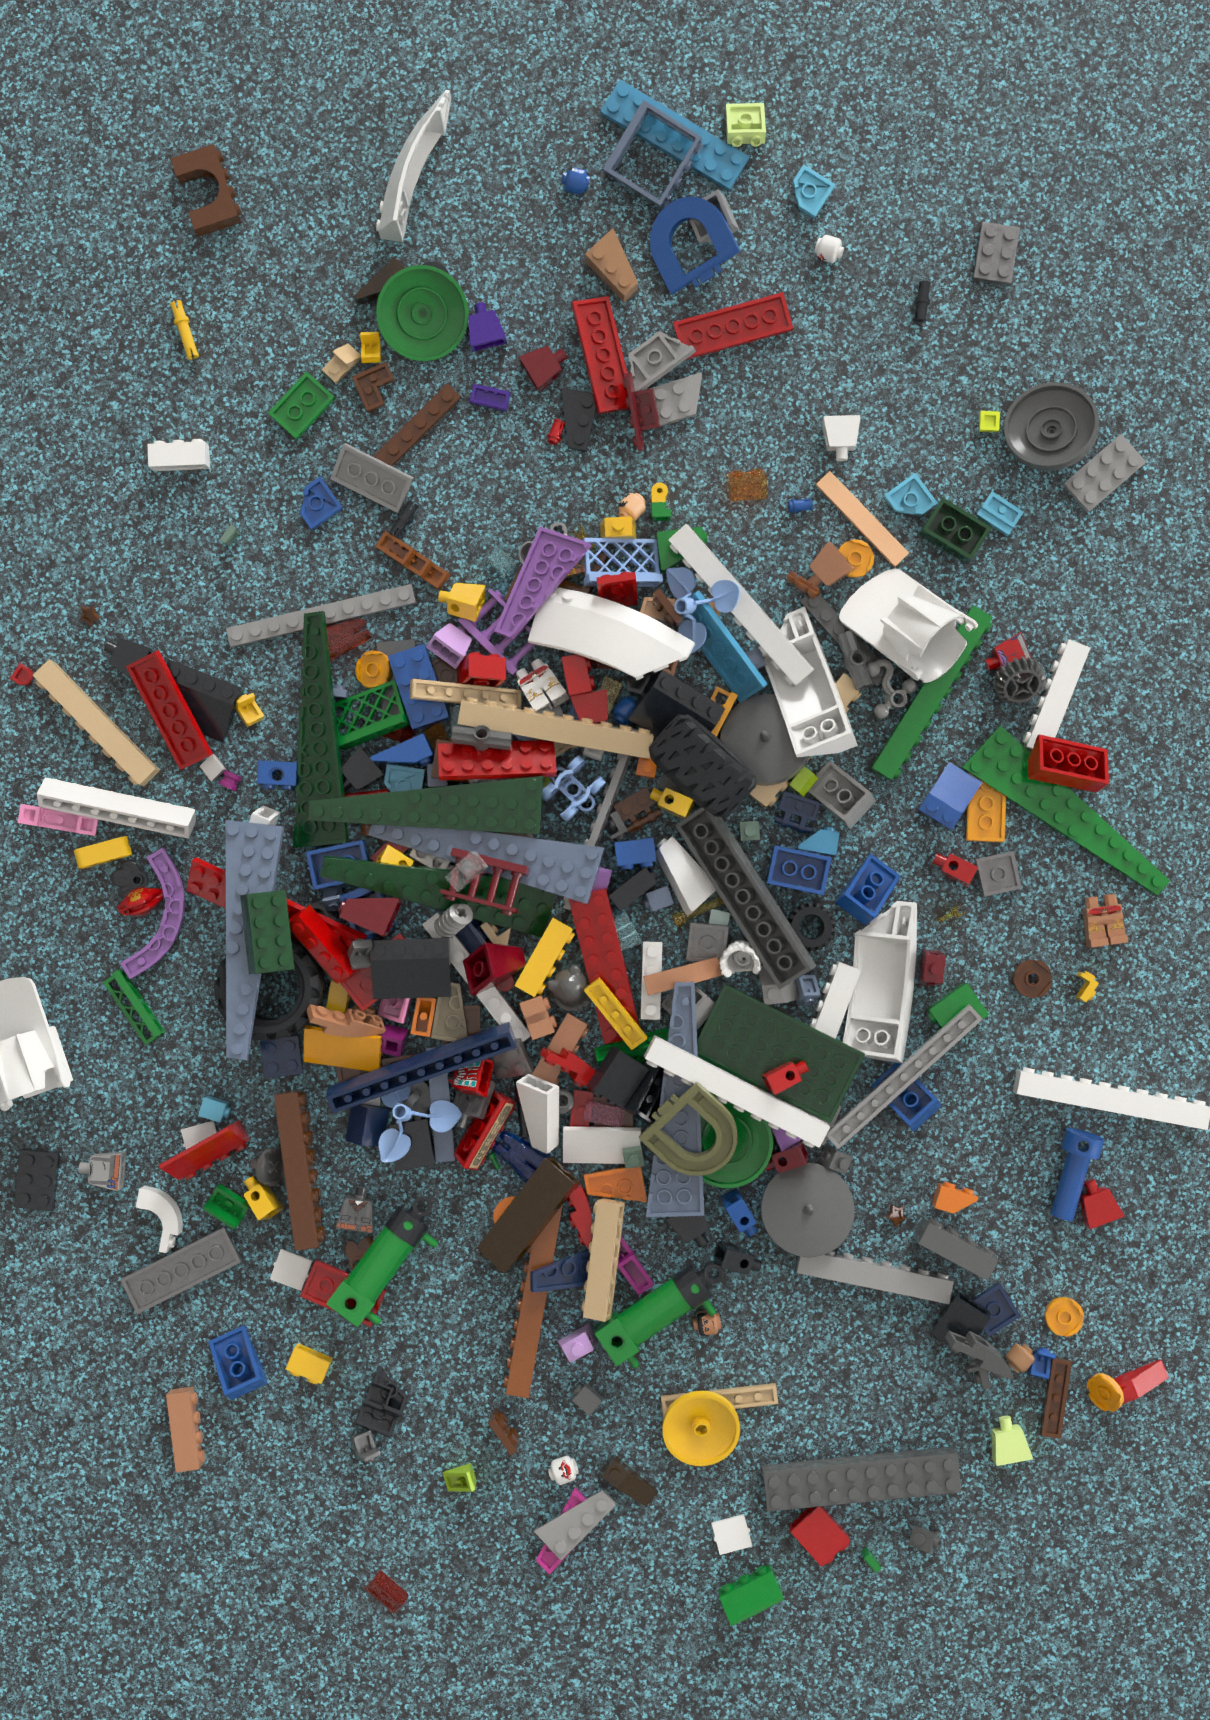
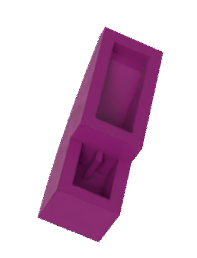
(633, 1269)

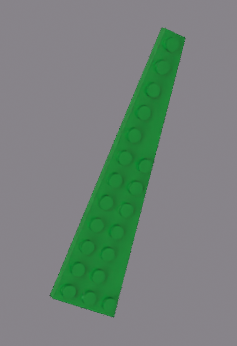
(1004, 767)

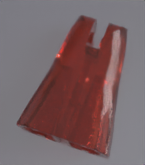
(343, 639)

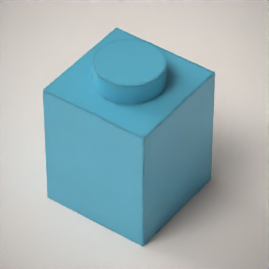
(214, 1109)

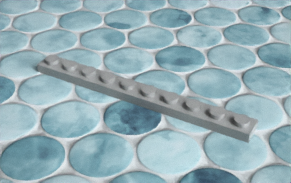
(334, 613)
(604, 810)
(903, 1076)

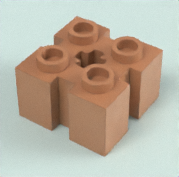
(538, 1017)

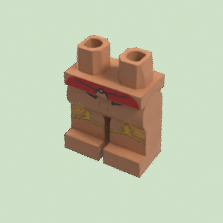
(1103, 923)

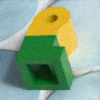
(658, 503)

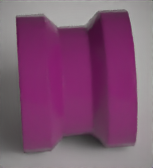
(230, 780)

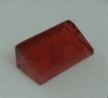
(386, 1591)

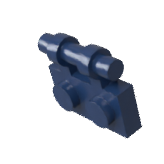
(800, 807)

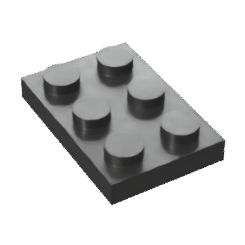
(996, 253)

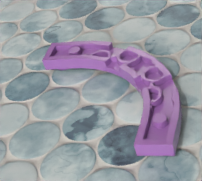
(172, 916)

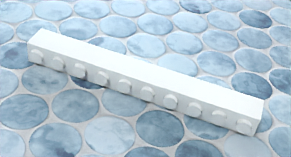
(747, 611)
(740, 1093)
(1112, 1099)

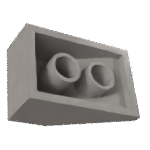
(841, 794)

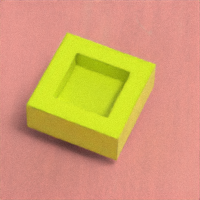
(989, 421)

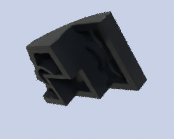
(381, 1405)

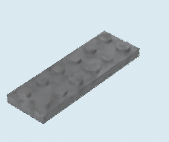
(181, 1270)

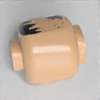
(632, 506)

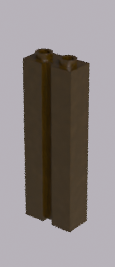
(527, 1215)

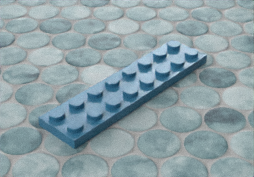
(716, 159)

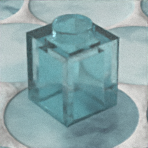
(501, 562)

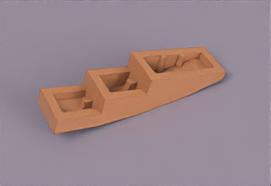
(690, 972)

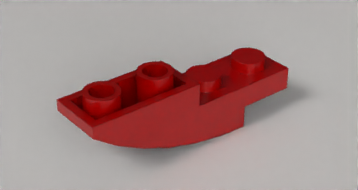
(570, 1063)
(581, 1216)

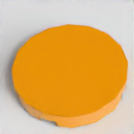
(859, 555)
(373, 669)
(1064, 1316)
(1105, 1392)

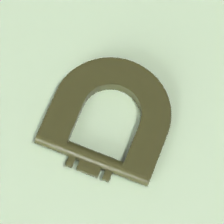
(673, 1154)

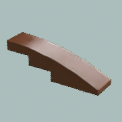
(412, 560)

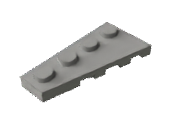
(572, 1526)

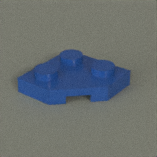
(318, 503)

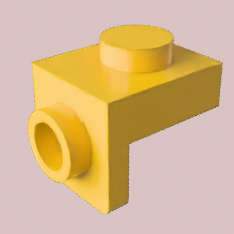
(370, 347)
(249, 709)
(1087, 990)

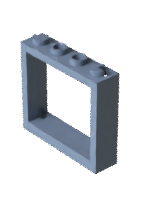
(627, 138)

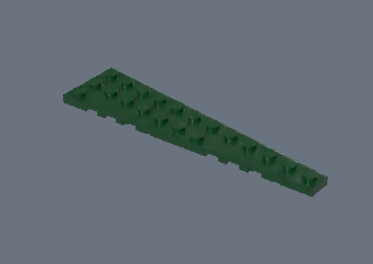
(318, 742)
(482, 806)
(424, 886)

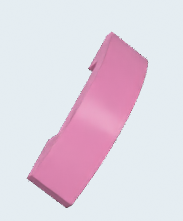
(57, 820)

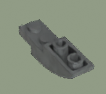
(982, 1351)

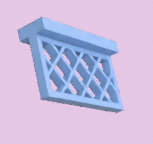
(643, 578)

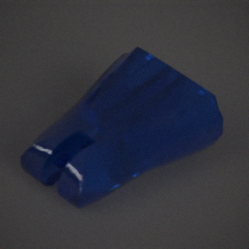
(519, 1155)

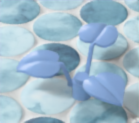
(681, 582)
(393, 1143)

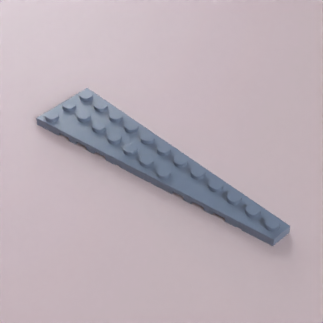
(553, 865)
(250, 868)
(670, 1191)

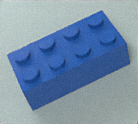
(417, 664)

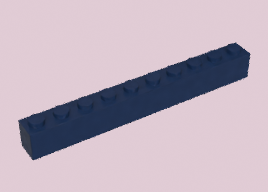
(421, 1067)

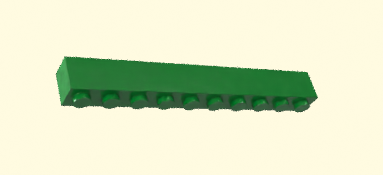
(926, 703)

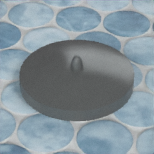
(1051, 426)
(761, 740)
(807, 1210)

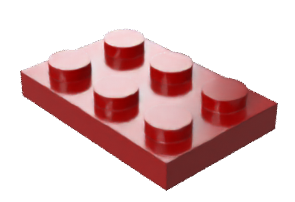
(619, 588)

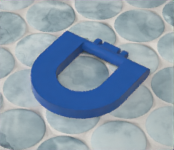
(661, 241)

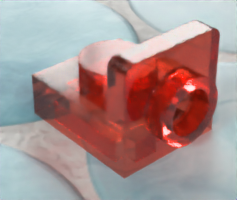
(401, 735)

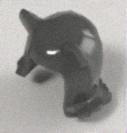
(569, 989)

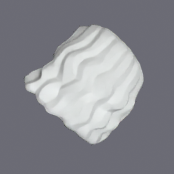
(733, 961)

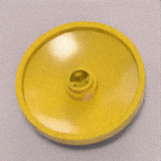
(701, 1428)

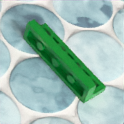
(138, 1004)
(637, 1052)

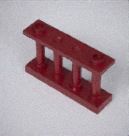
(517, 872)

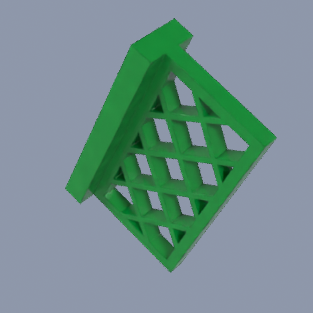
(374, 730)

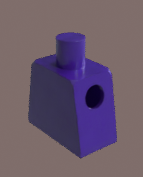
(485, 329)

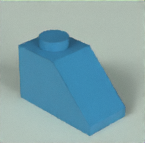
(821, 842)

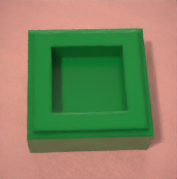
(871, 1560)

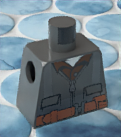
(357, 1212)

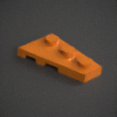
(617, 1183)

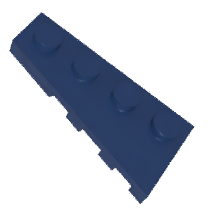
(562, 1274)

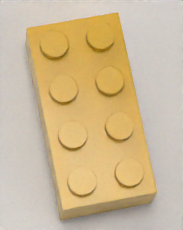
(544, 956)

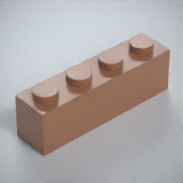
(566, 1036)
(185, 1429)

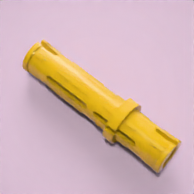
(181, 322)

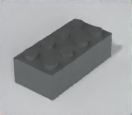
(957, 1249)

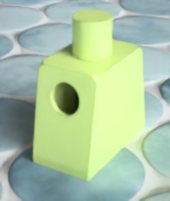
(1009, 1443)

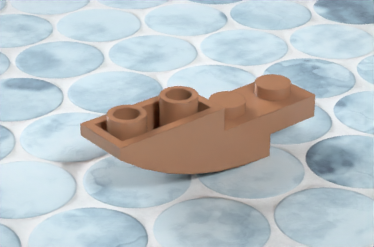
(351, 1024)

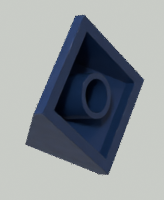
(473, 936)
(366, 1124)

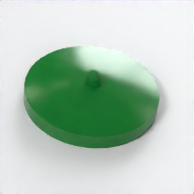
(422, 313)
(751, 1152)

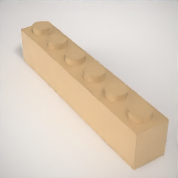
(603, 1259)

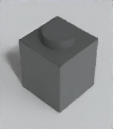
(586, 1398)

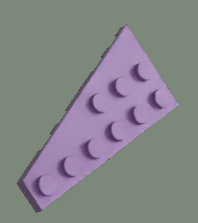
(543, 570)

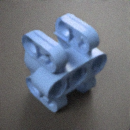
(569, 779)

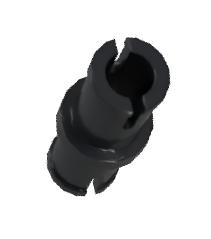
(922, 301)
(403, 519)

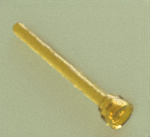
(681, 918)

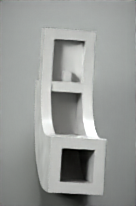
(166, 1209)

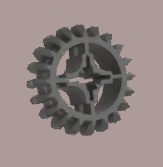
(1019, 681)

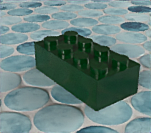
(267, 932)

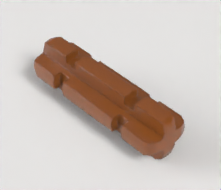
(803, 584)

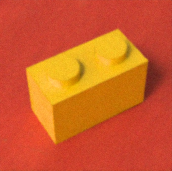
(308, 1364)

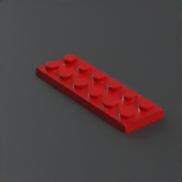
(735, 325)
(601, 353)
(169, 710)
(521, 761)

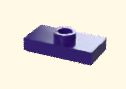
(490, 397)

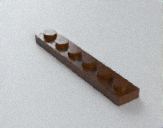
(418, 426)

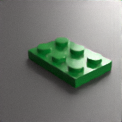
(301, 405)

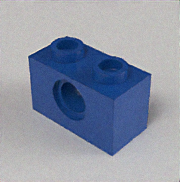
(266, 773)

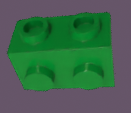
(227, 1206)

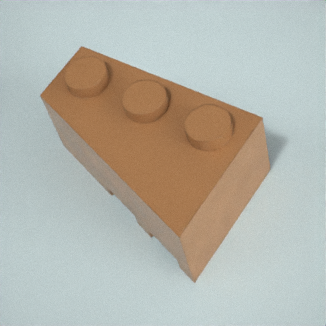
(612, 266)

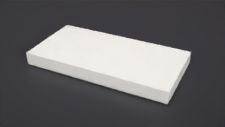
(598, 1144)

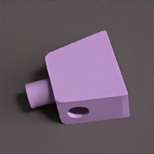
(450, 644)
(578, 1343)

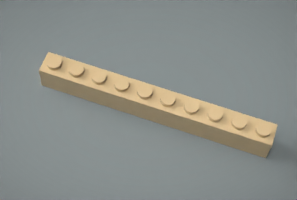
(555, 728)

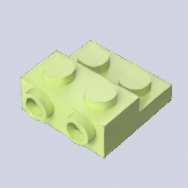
(745, 124)

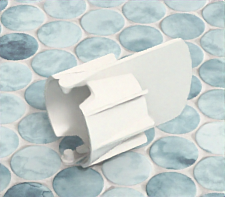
(907, 624)
(29, 1048)

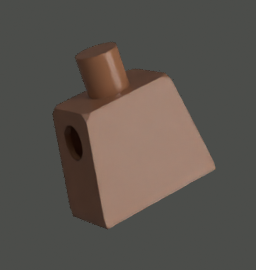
(829, 566)

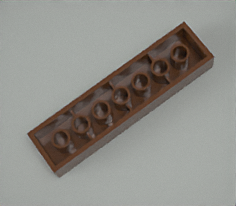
(299, 1169)

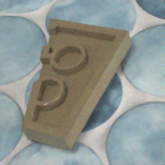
(449, 1017)

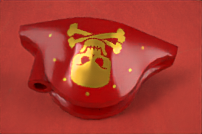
(140, 901)

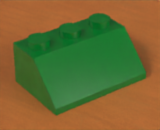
(750, 1594)

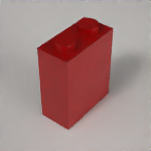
(819, 1534)

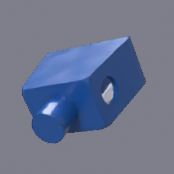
(739, 1212)

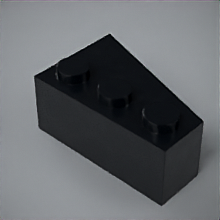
(647, 1095)

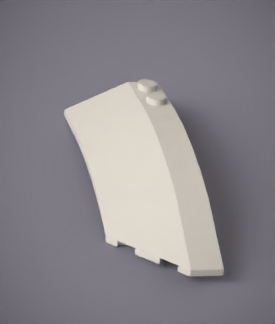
(408, 168)
(607, 633)
(813, 707)
(884, 990)

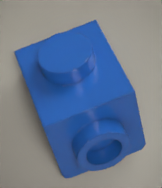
(1042, 1363)

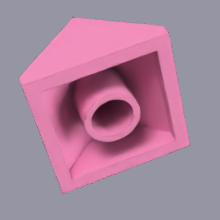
(395, 1009)

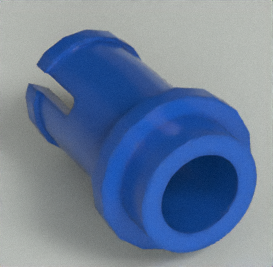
(800, 505)

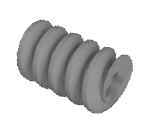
(453, 920)

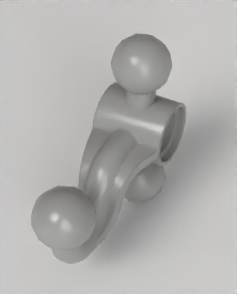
(908, 687)

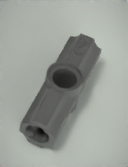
(858, 671)
(481, 737)

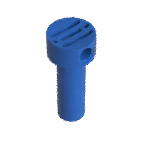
(1074, 1170)

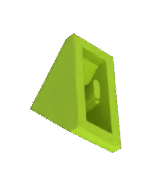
(460, 1479)

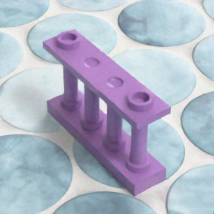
(484, 636)

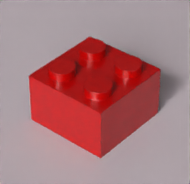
(482, 670)
(576, 674)

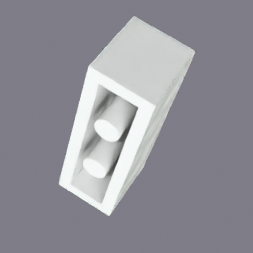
(178, 455)

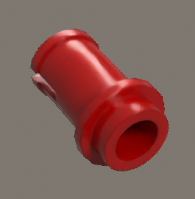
(555, 432)

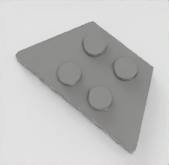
(656, 359)
(678, 399)

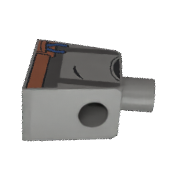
(105, 1170)

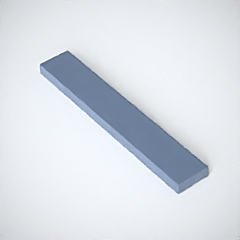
(442, 1141)

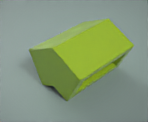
(803, 781)

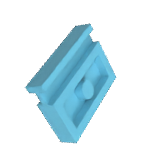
(999, 513)

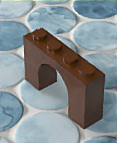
(223, 210)

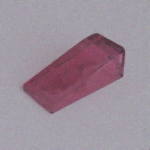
(603, 1113)

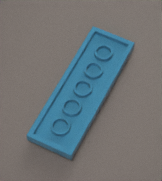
(726, 653)

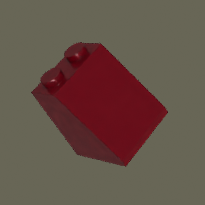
(371, 913)
(492, 966)

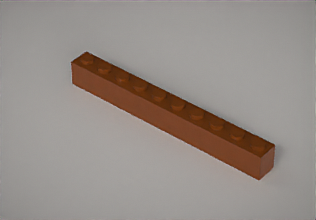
(531, 1314)

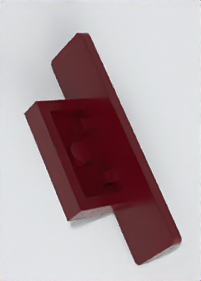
(642, 408)

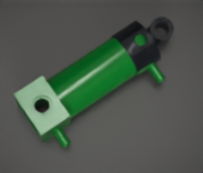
(381, 1262)
(656, 1311)

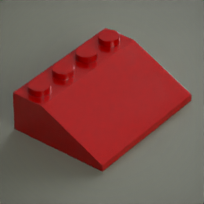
(205, 1152)

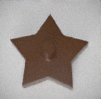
(89, 615)
(896, 1215)

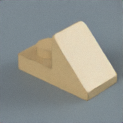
(343, 361)
(491, 931)

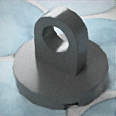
(419, 1098)
(268, 1166)

